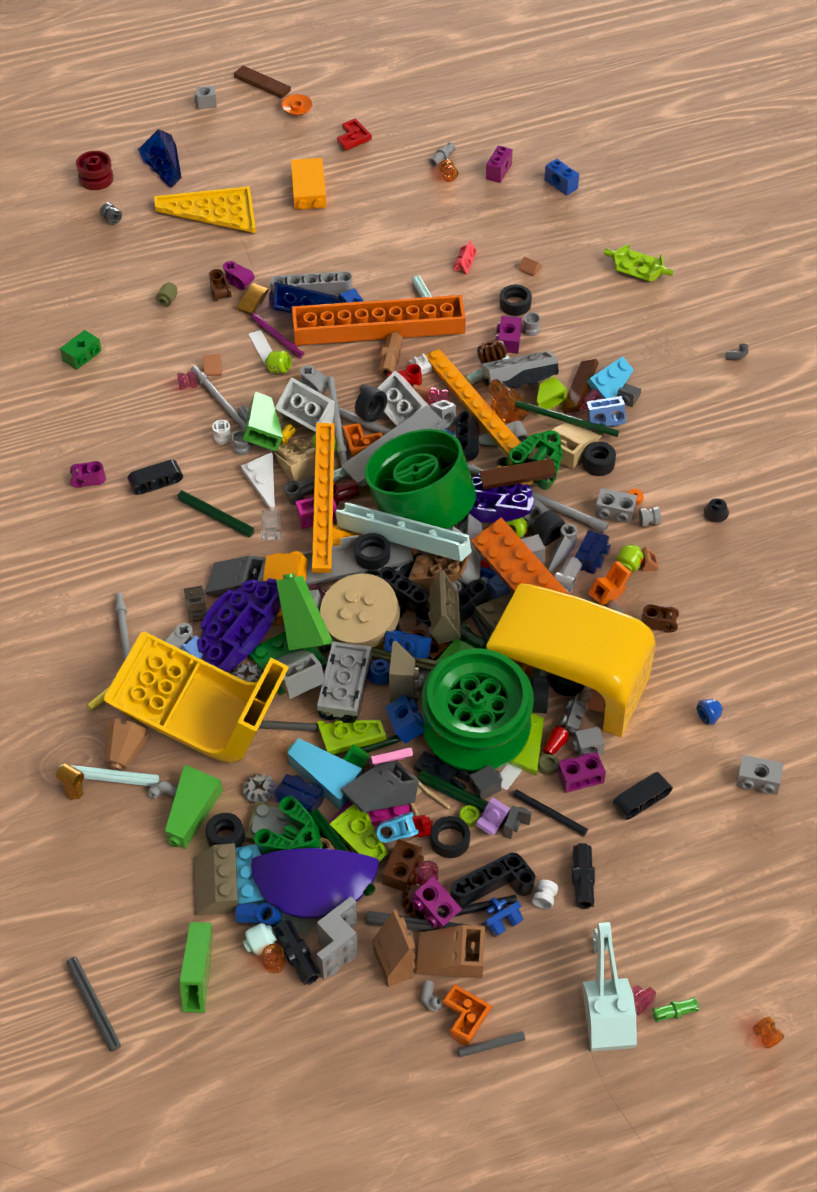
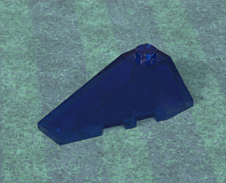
(162, 157)
(285, 296)

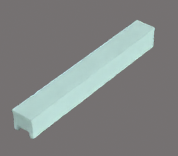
(404, 531)

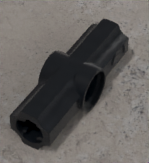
(583, 876)
(297, 952)

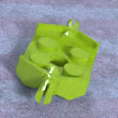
(627, 259)

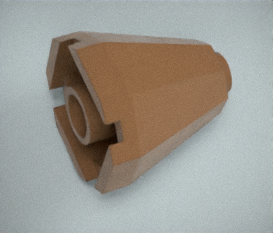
(123, 742)

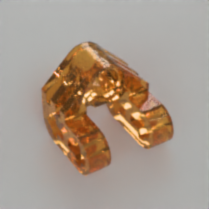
(504, 402)

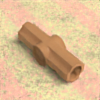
(390, 354)

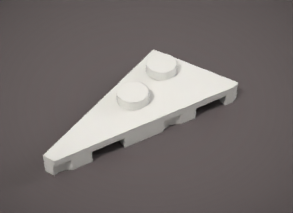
(261, 477)

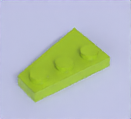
(340, 736)
(529, 756)
(358, 833)

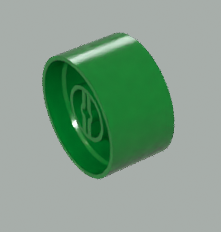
(422, 478)

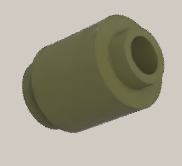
(166, 294)

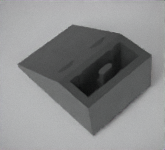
(232, 573)
(382, 787)

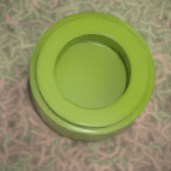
(470, 815)

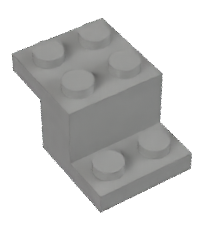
(337, 938)

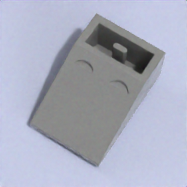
(303, 672)

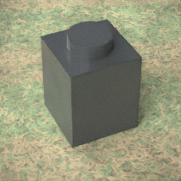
(485, 782)

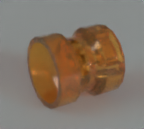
(448, 170)
(272, 953)
(767, 1031)

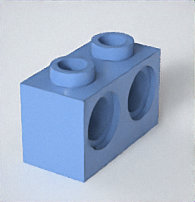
(606, 408)

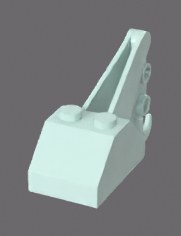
(608, 1002)

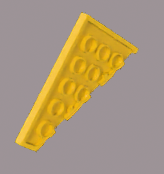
(219, 207)

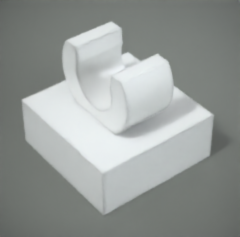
(423, 362)

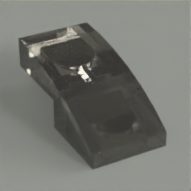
(195, 603)

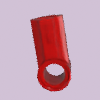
(411, 374)

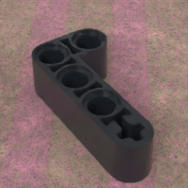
(465, 891)

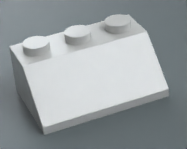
(401, 398)
(305, 405)

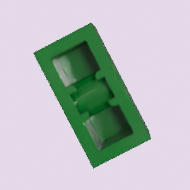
(80, 349)

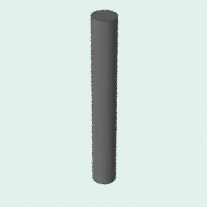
(289, 725)
(491, 1044)

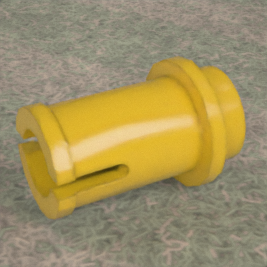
(287, 434)

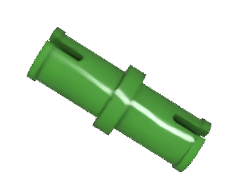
(675, 1009)

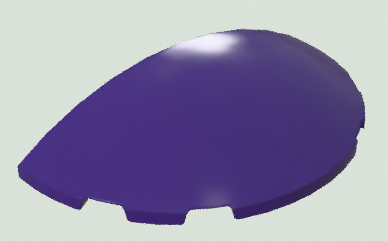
(506, 502)
(238, 623)
(312, 879)

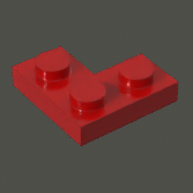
(355, 134)

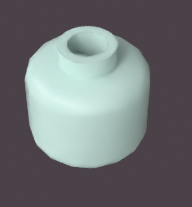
(258, 938)

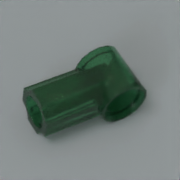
(471, 638)

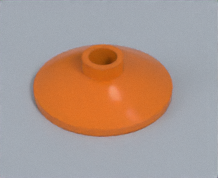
(297, 104)

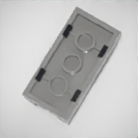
(521, 369)
(345, 682)

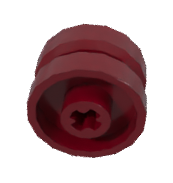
(94, 170)

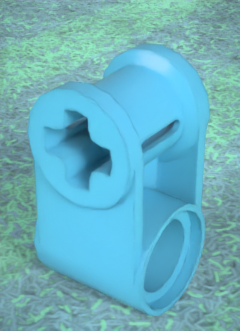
(398, 828)

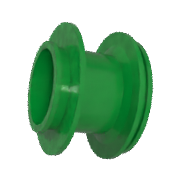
(470, 688)

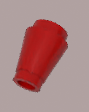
(557, 738)

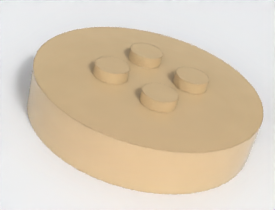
(360, 610)

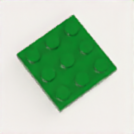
(276, 648)

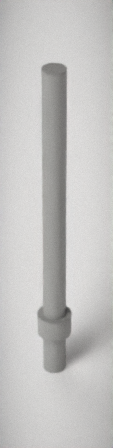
(203, 379)
(341, 449)
(121, 611)

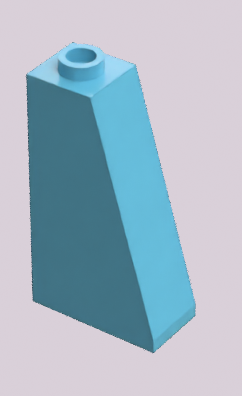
(323, 769)

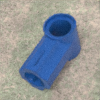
(257, 914)

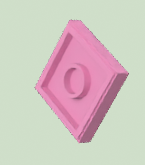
(389, 757)

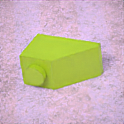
(551, 393)

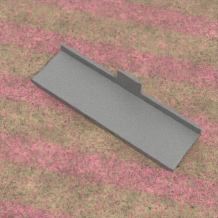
(423, 419)
(345, 564)

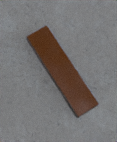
(262, 81)
(579, 386)
(517, 473)

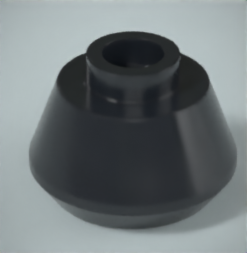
(716, 510)

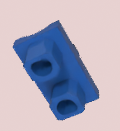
(511, 913)

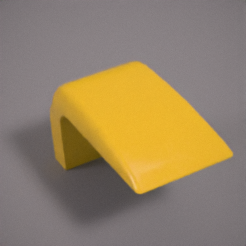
(579, 644)
(193, 698)

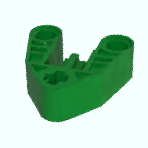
(541, 441)
(297, 815)

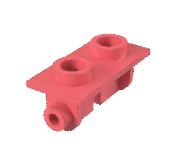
(465, 258)

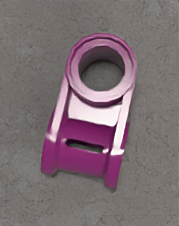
(237, 275)
(88, 473)

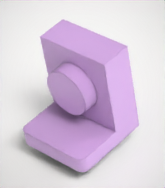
(493, 816)

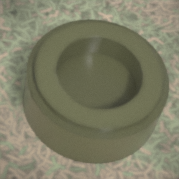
(548, 764)

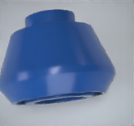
(379, 672)
(709, 711)

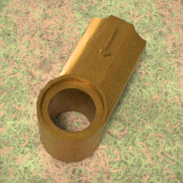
(71, 780)

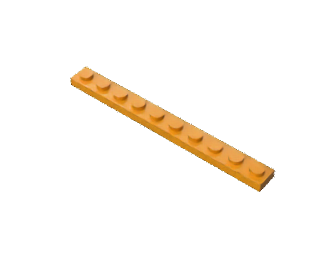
(473, 401)
(323, 498)

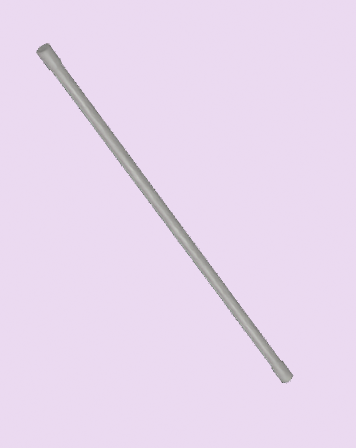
(592, 522)

